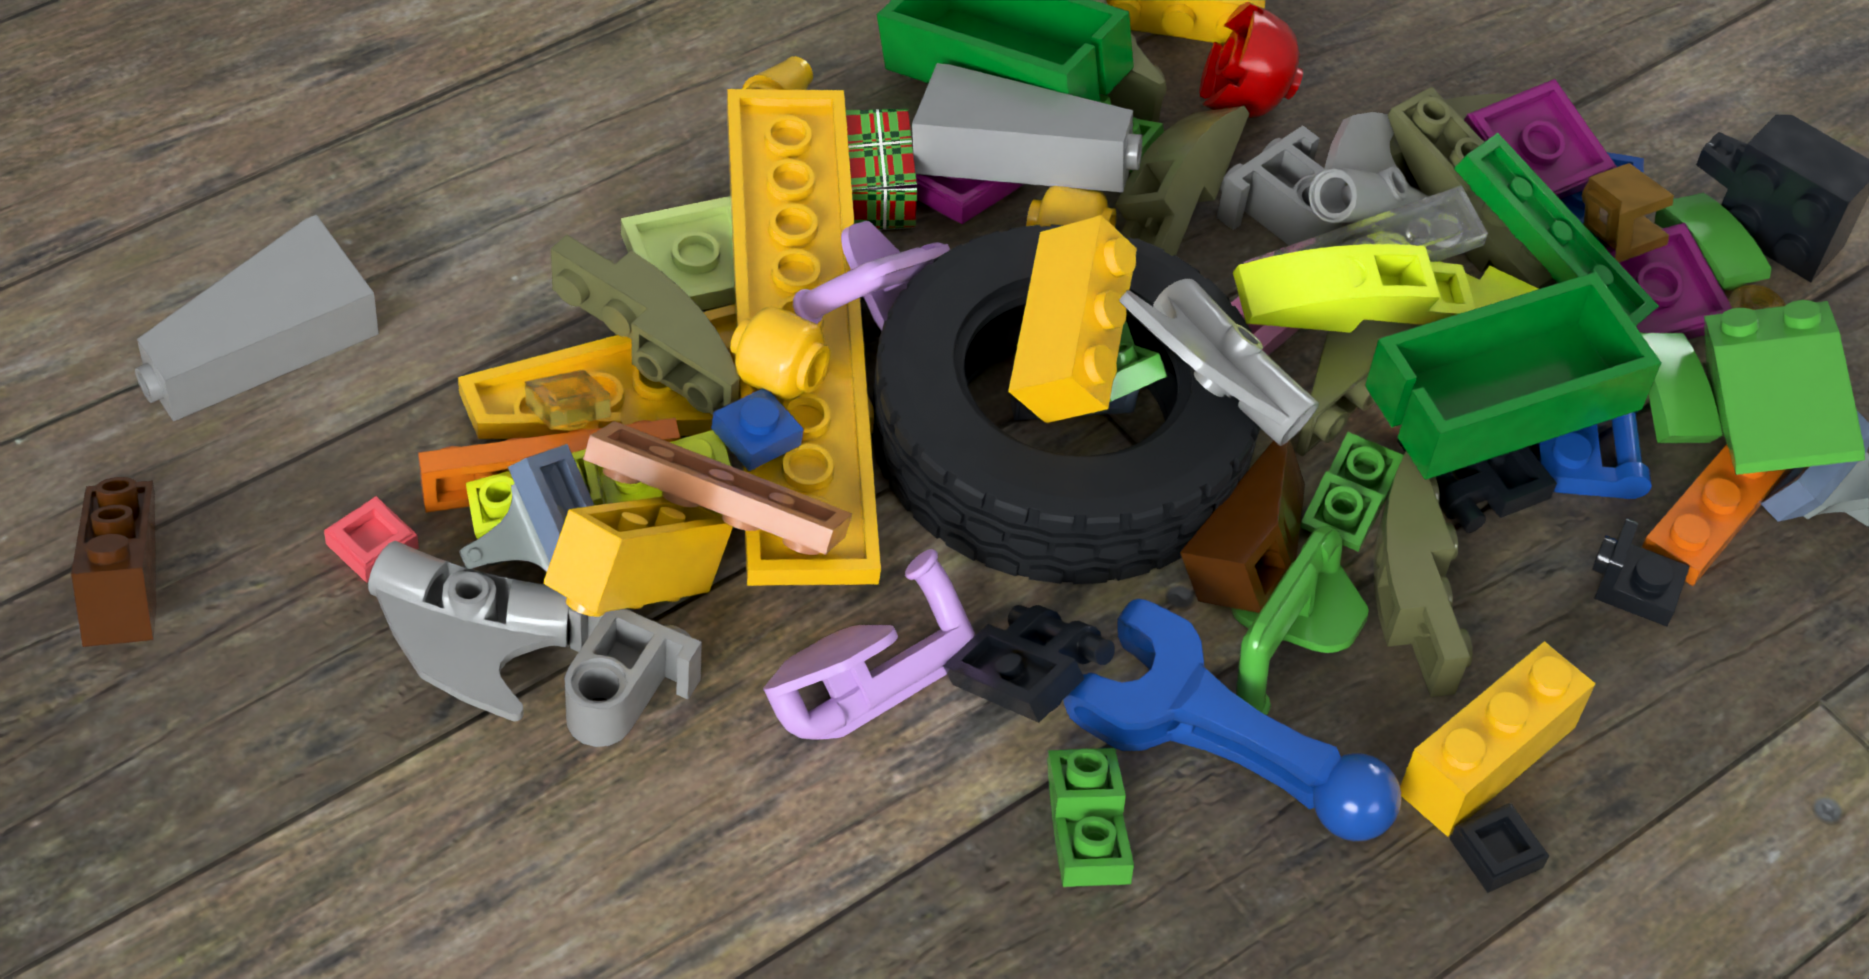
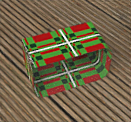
(878, 161)

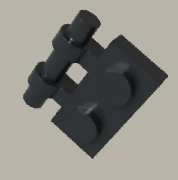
(1505, 482)
(1030, 662)

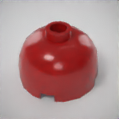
(1253, 65)

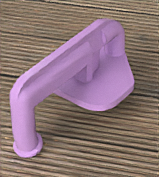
(876, 274)
(840, 657)

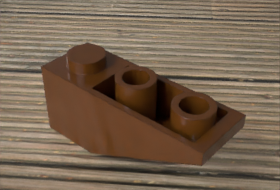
(1251, 536)
(116, 563)

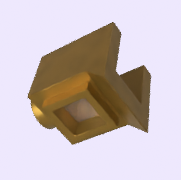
(1617, 207)

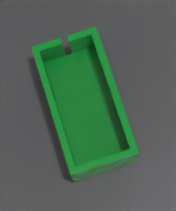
(1045, 43)
(1511, 374)

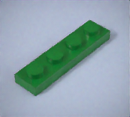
(1546, 223)

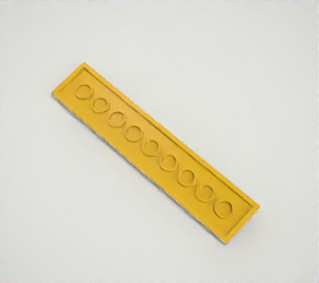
(786, 237)

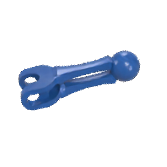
(1188, 705)

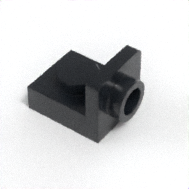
(1638, 578)

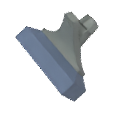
(1824, 489)
(541, 498)

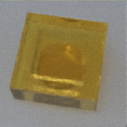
(568, 400)

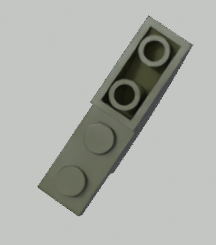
(1433, 144)
(1178, 172)
(667, 328)
(1411, 580)

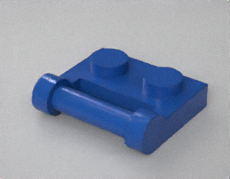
(1577, 463)

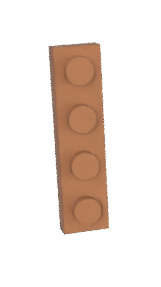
(697, 480)

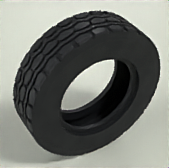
(1022, 504)

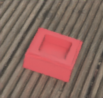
(365, 533)

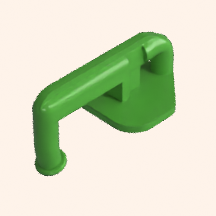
(1309, 607)

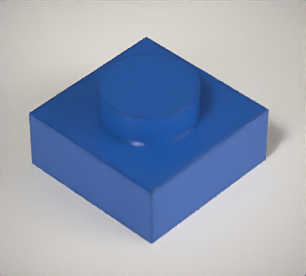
(757, 429)

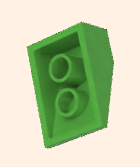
(1782, 387)

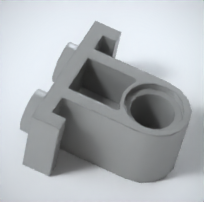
(1276, 189)
(625, 662)

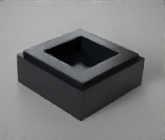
(1499, 847)

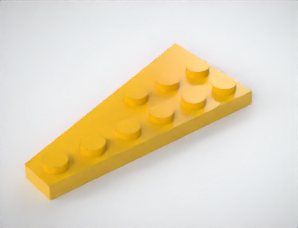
(498, 396)

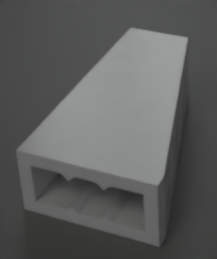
(1021, 133)
(258, 323)

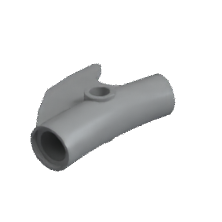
(1364, 161)
(1225, 357)
(465, 623)

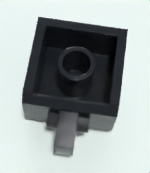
(1791, 190)

